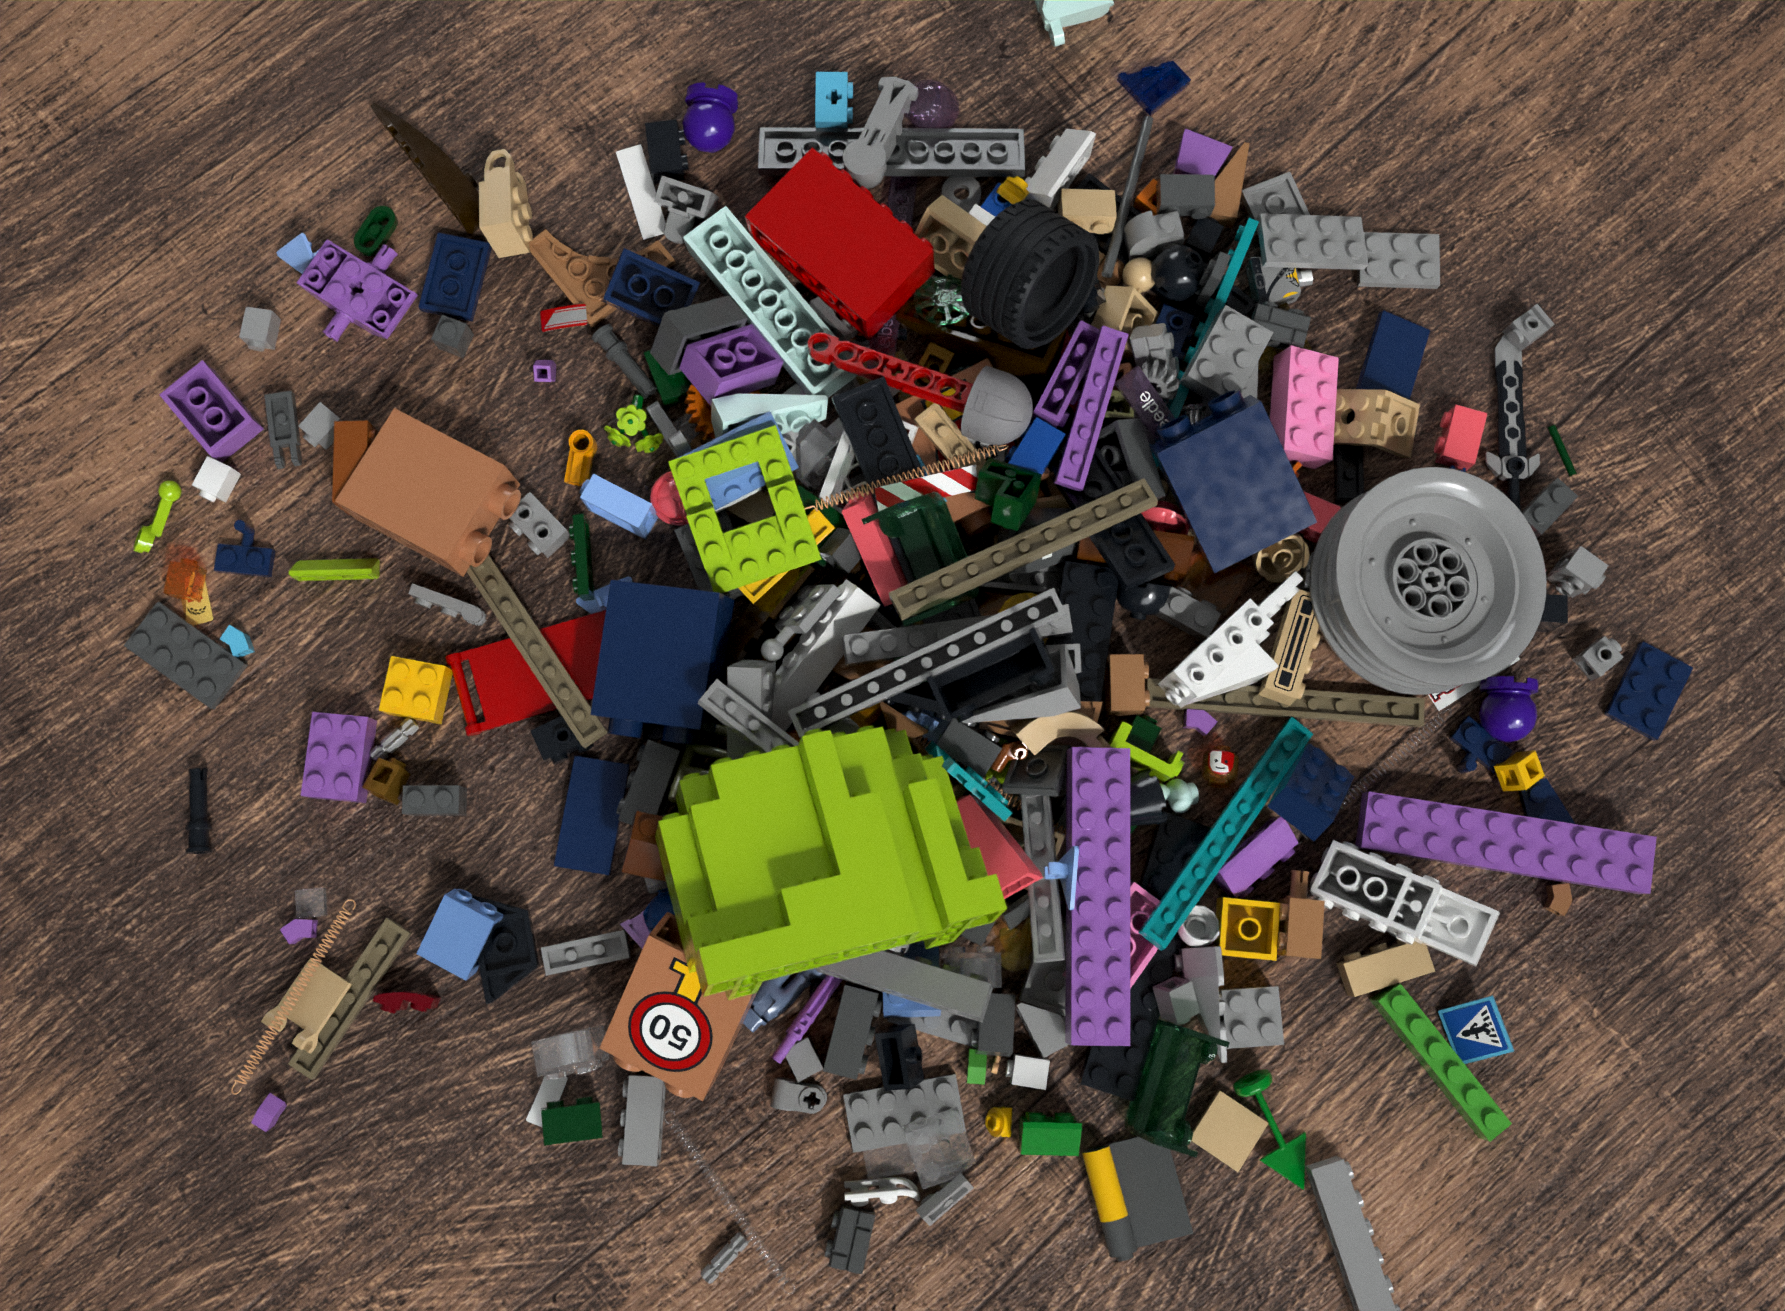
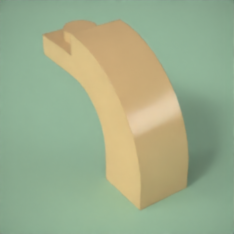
(1040, 731)

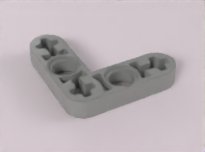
(673, 437)

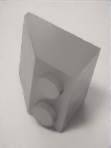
(1043, 1027)

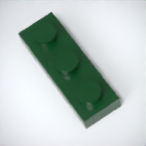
(582, 557)

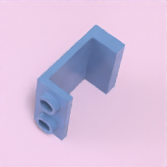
(459, 933)

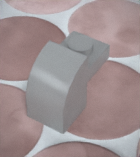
(1148, 231)

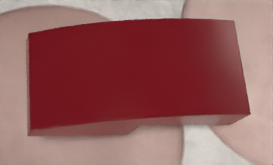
(399, 1001)

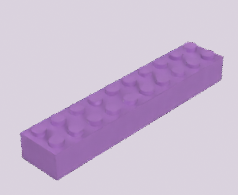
(1506, 843)
(1100, 923)

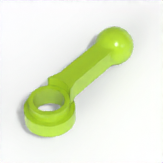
(169, 492)

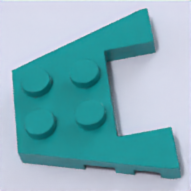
(973, 782)

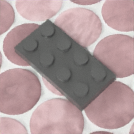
(185, 655)

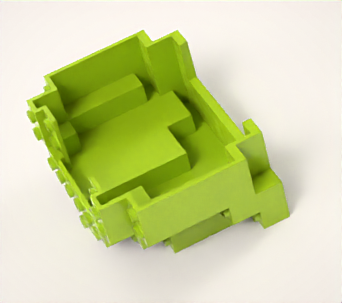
(818, 859)

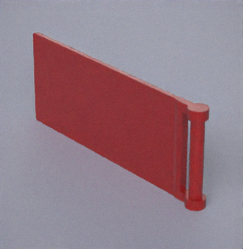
(509, 686)

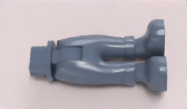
(774, 999)

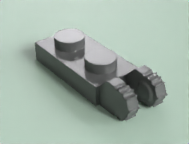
(283, 427)

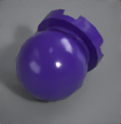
(709, 117)
(1508, 709)

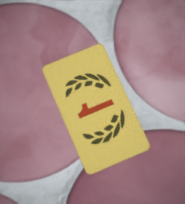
(198, 612)

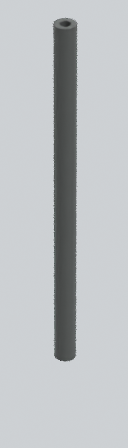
(1127, 197)

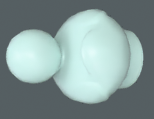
(1180, 795)

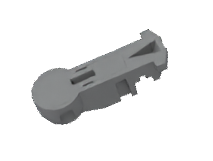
(868, 156)

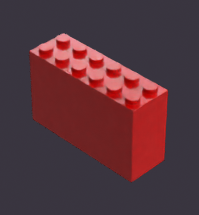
(841, 242)

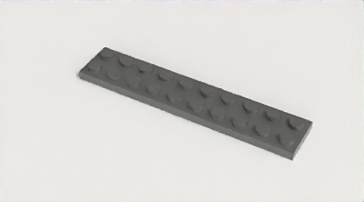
(916, 153)

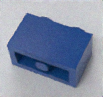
(1037, 447)

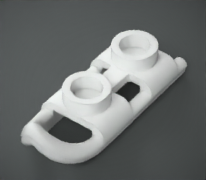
(887, 1190)

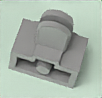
(684, 206)

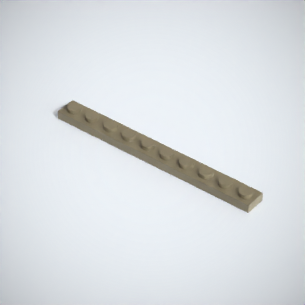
(1022, 549)
(537, 652)
(1312, 705)

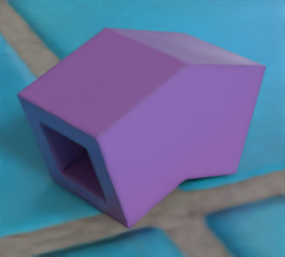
(538, 368)
(1198, 720)
(299, 929)
(268, 1112)

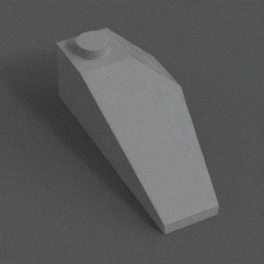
(1035, 701)
(1205, 970)

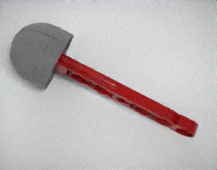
(993, 407)

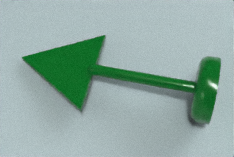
(1290, 1156)

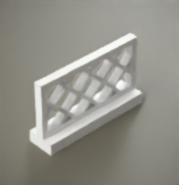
(842, 465)

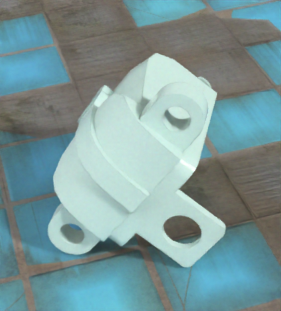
(1065, 13)

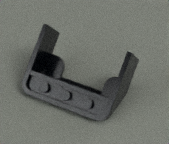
(992, 676)

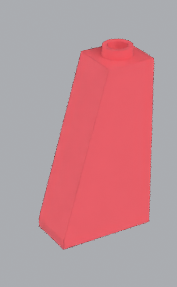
(874, 547)
(997, 846)

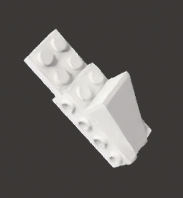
(1231, 652)
(1402, 902)

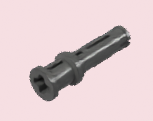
(617, 352)

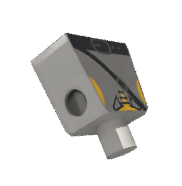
(1275, 283)

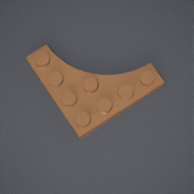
(585, 277)

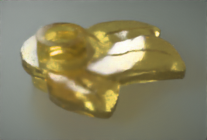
(1017, 946)

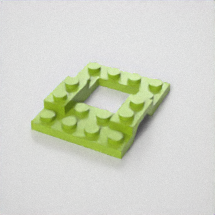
(756, 548)

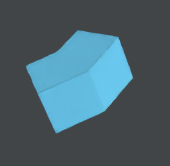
(238, 641)

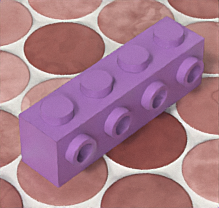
(1069, 372)

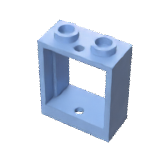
(618, 506)

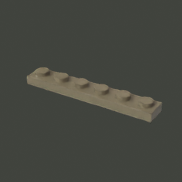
(364, 979)

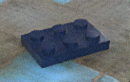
(455, 277)
(1648, 691)

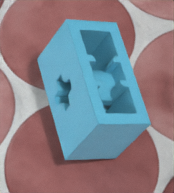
(829, 88)

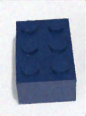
(647, 288)
(1311, 792)

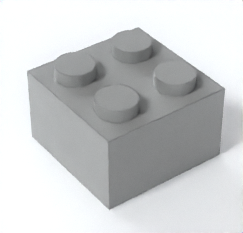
(1252, 1016)

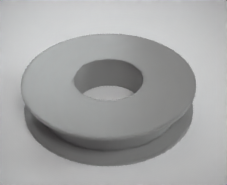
(967, 183)

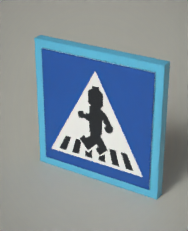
(1476, 1030)

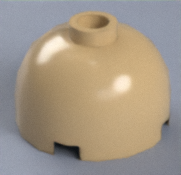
(1282, 558)

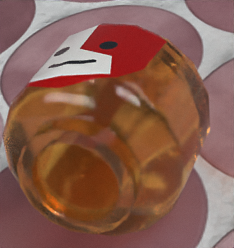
(1220, 766)

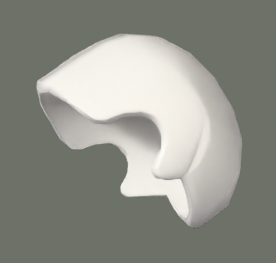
(1199, 927)

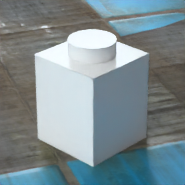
(215, 480)
(1028, 1071)

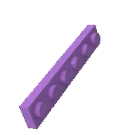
(1091, 408)

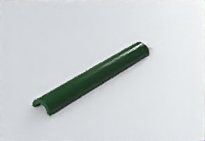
(1562, 450)

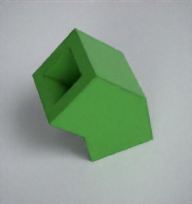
(976, 1068)

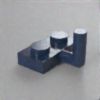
(244, 558)
(1479, 747)

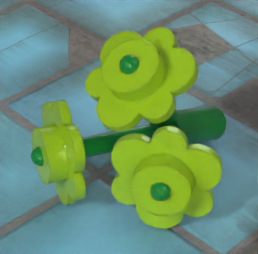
(630, 421)

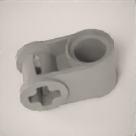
(791, 1095)

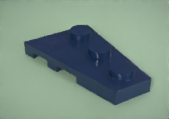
(1543, 803)

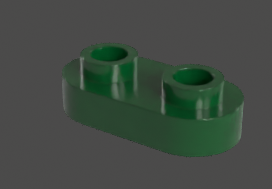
(373, 230)

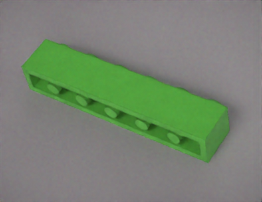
(1440, 1062)

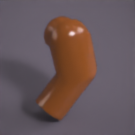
(1010, 751)

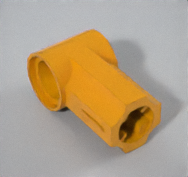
(580, 461)

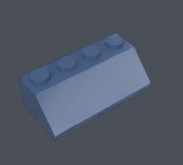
(743, 480)

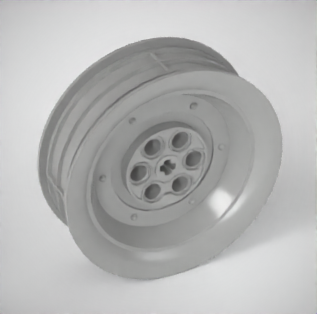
(1490, 565)

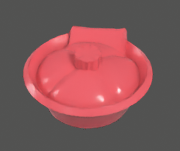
(668, 501)
(1166, 518)

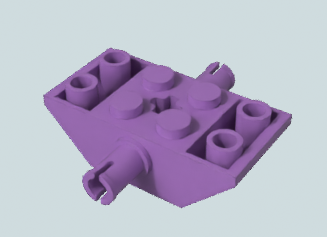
(340, 278)

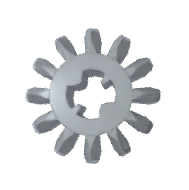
(1162, 379)

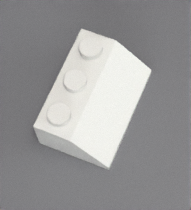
(1060, 166)

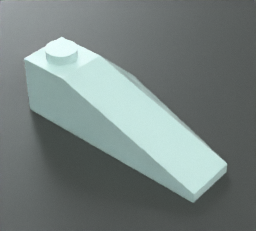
(788, 410)

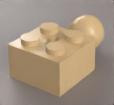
(1126, 305)

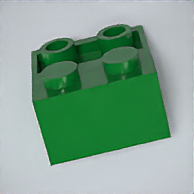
(1049, 1135)

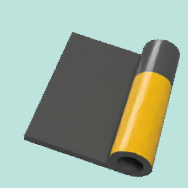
(1136, 1195)

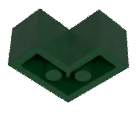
(1009, 491)

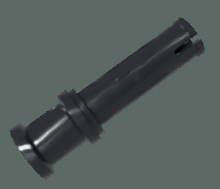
(198, 826)

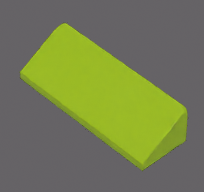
(335, 569)

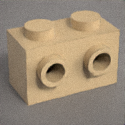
(1089, 209)

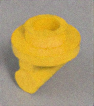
(1013, 189)
(999, 1121)

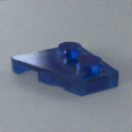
(1155, 85)

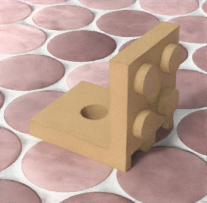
(1379, 420)

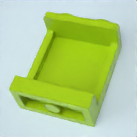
(1142, 760)

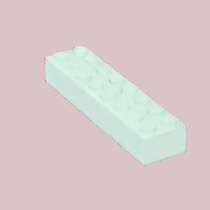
(767, 299)

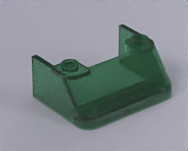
(927, 539)
(1168, 1086)

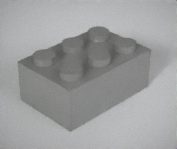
(1226, 355)

